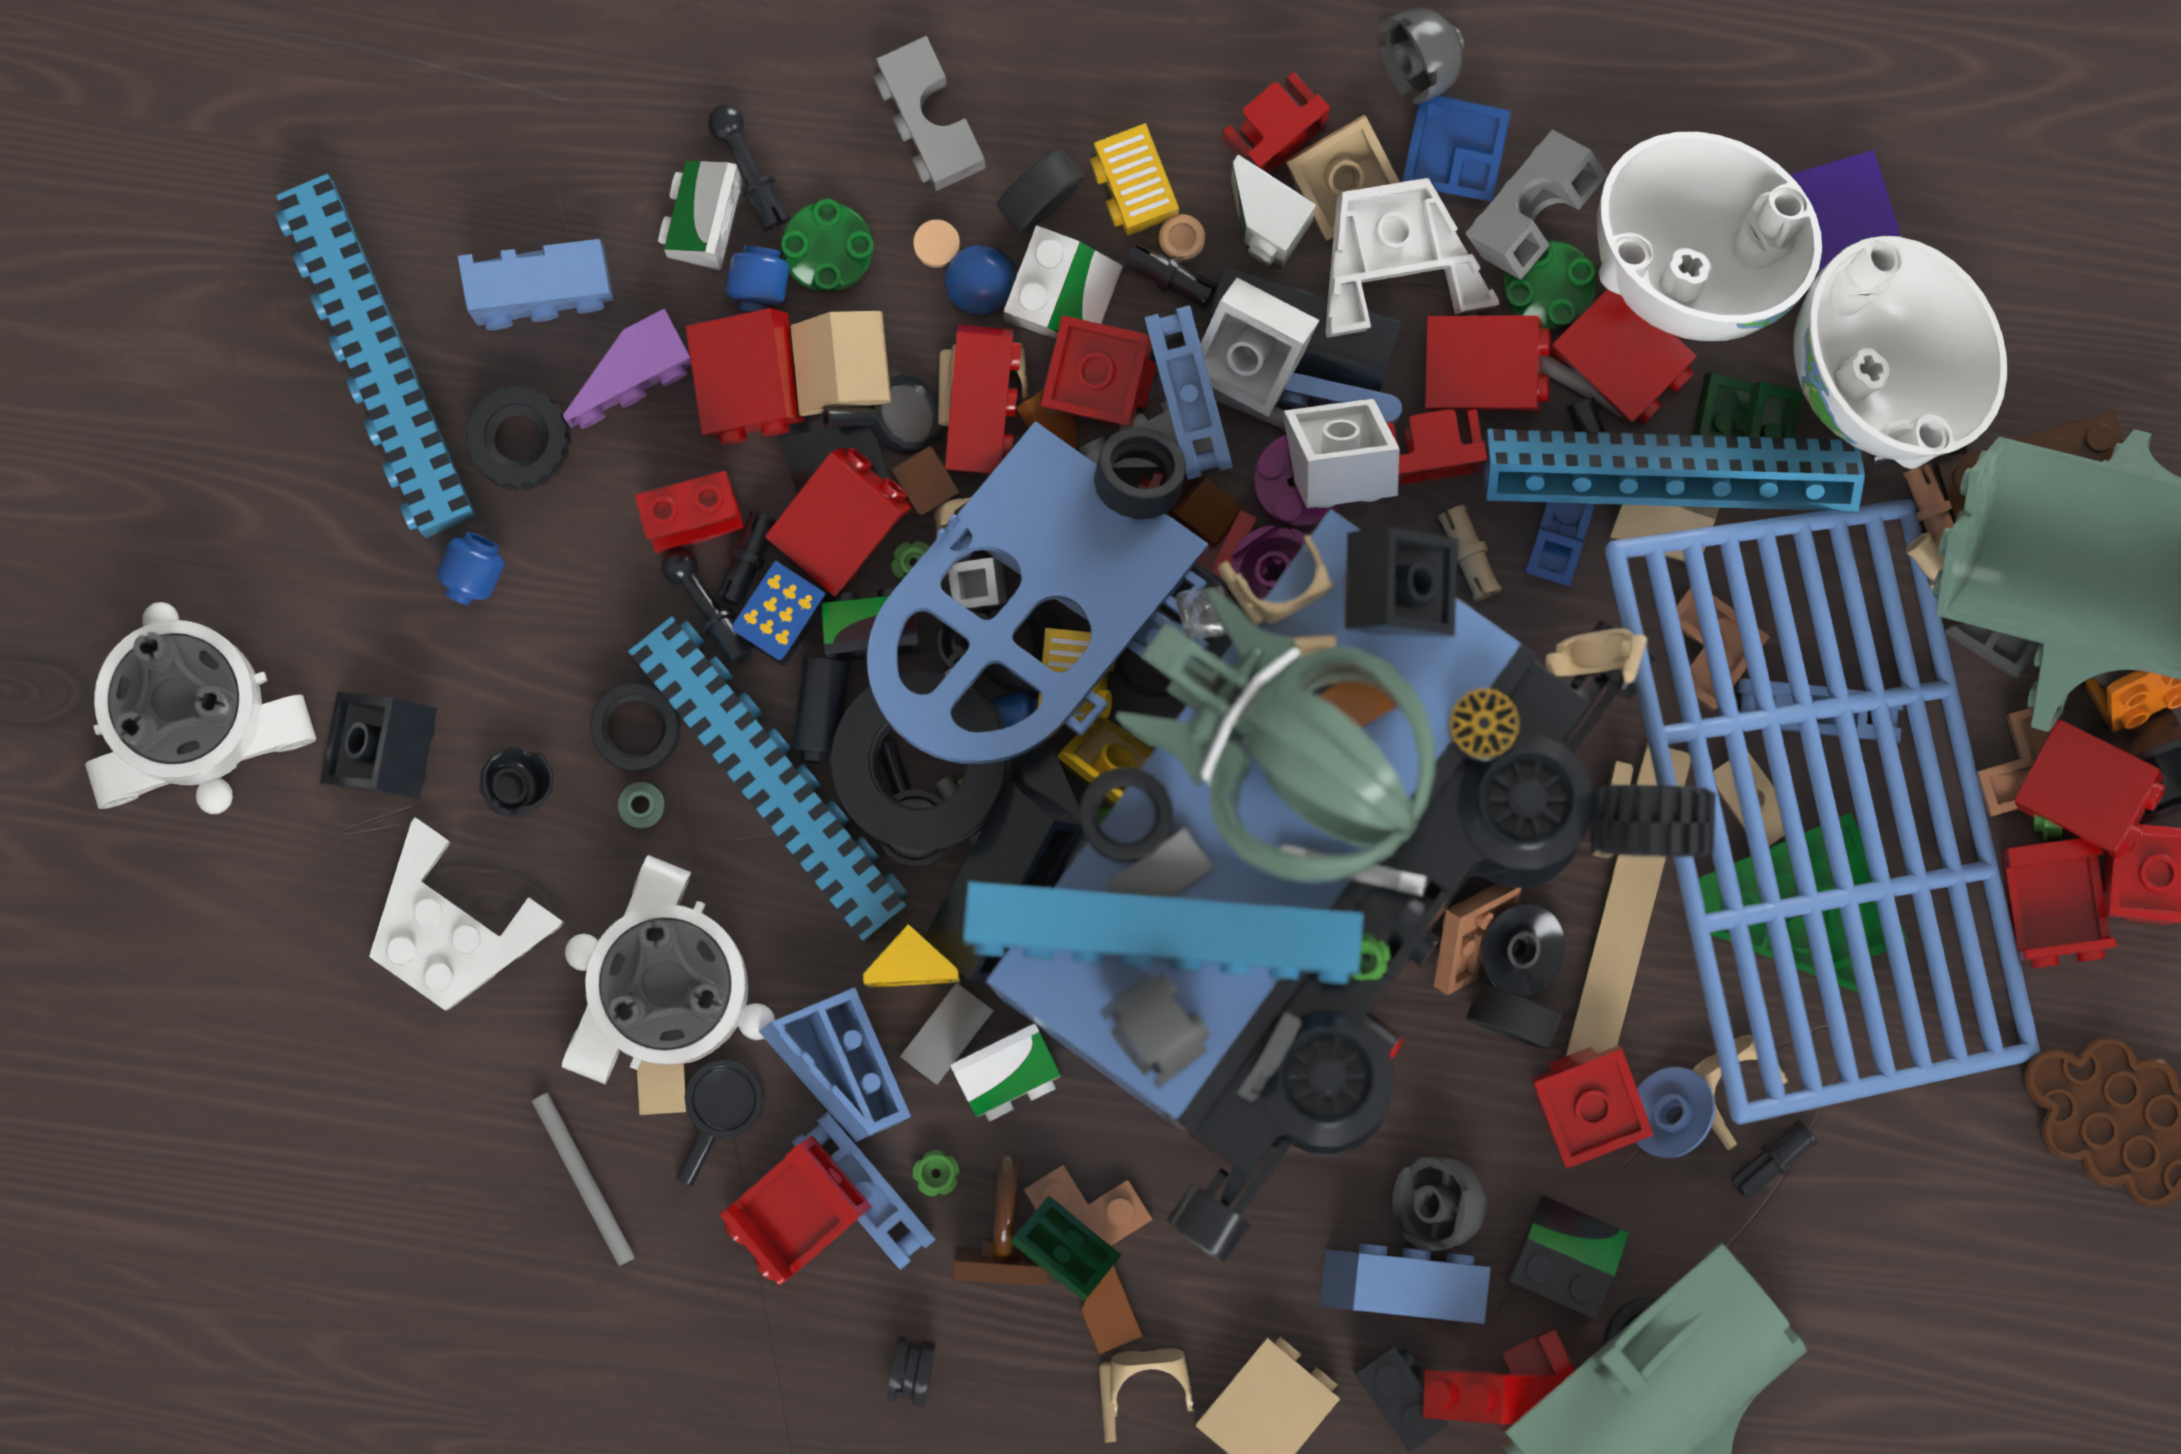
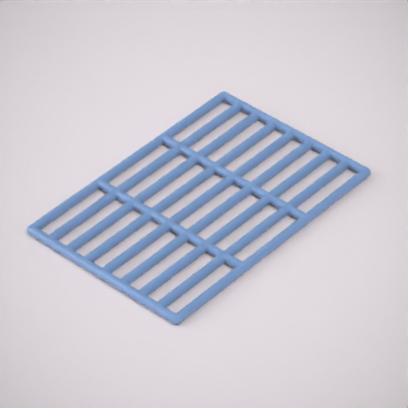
(1846, 894)

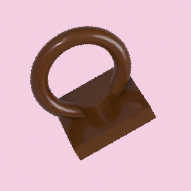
(1000, 1259)

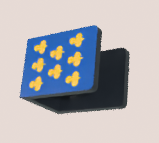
(780, 613)

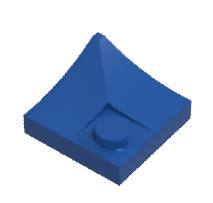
(1458, 147)

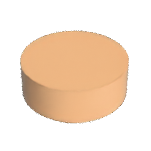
(1182, 237)
(936, 243)

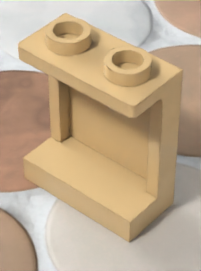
(1269, 1404)

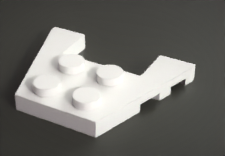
(1391, 235)
(437, 943)

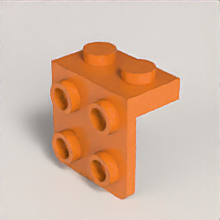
(2134, 698)

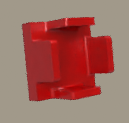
(1278, 124)
(1099, 372)
(1436, 447)
(2147, 880)
(1591, 1105)

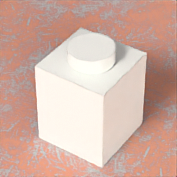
(978, 583)

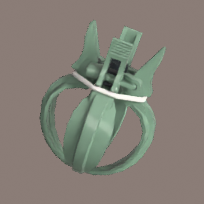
(1306, 745)

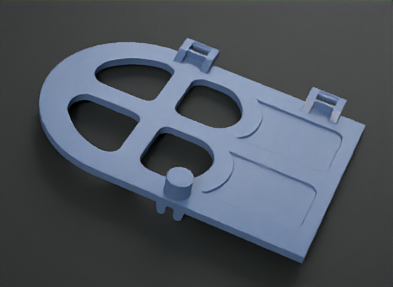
(1068, 547)

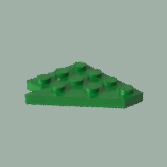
(1787, 889)

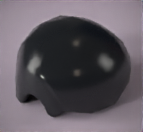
(516, 782)

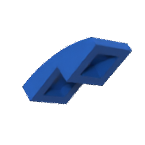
(1559, 541)

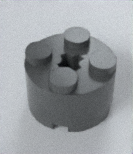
(1155, 1028)

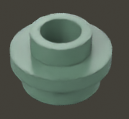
(655, 810)

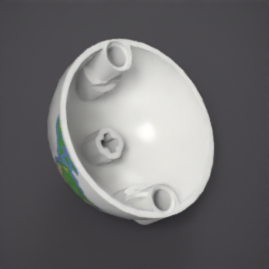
(1684, 242)
(1909, 361)

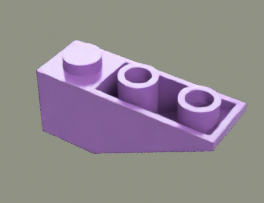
(637, 360)

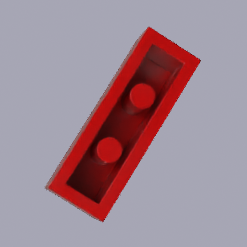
(981, 398)

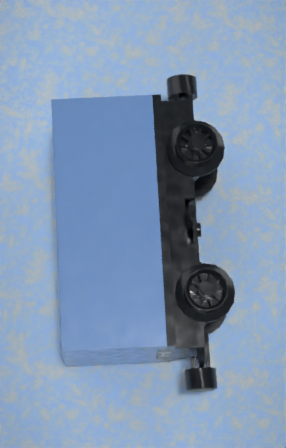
(1488, 819)

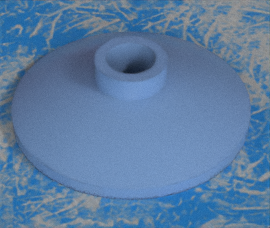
(1666, 1095)

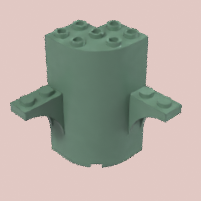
(2069, 560)
(1671, 1375)

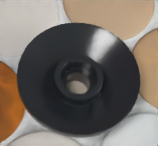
(1538, 954)

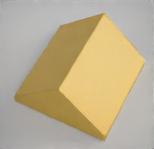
(1104, 750)
(910, 962)

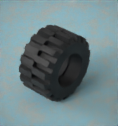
(1653, 820)

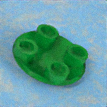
(827, 246)
(1555, 287)

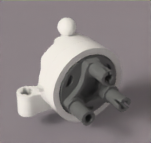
(184, 712)
(659, 982)

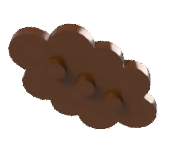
(2112, 1116)

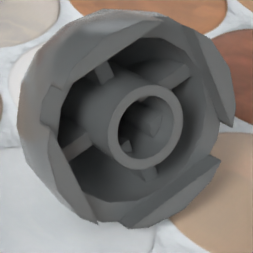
(1421, 53)
(1439, 1203)

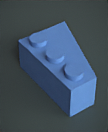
(536, 283)
(841, 1063)
(1405, 1284)

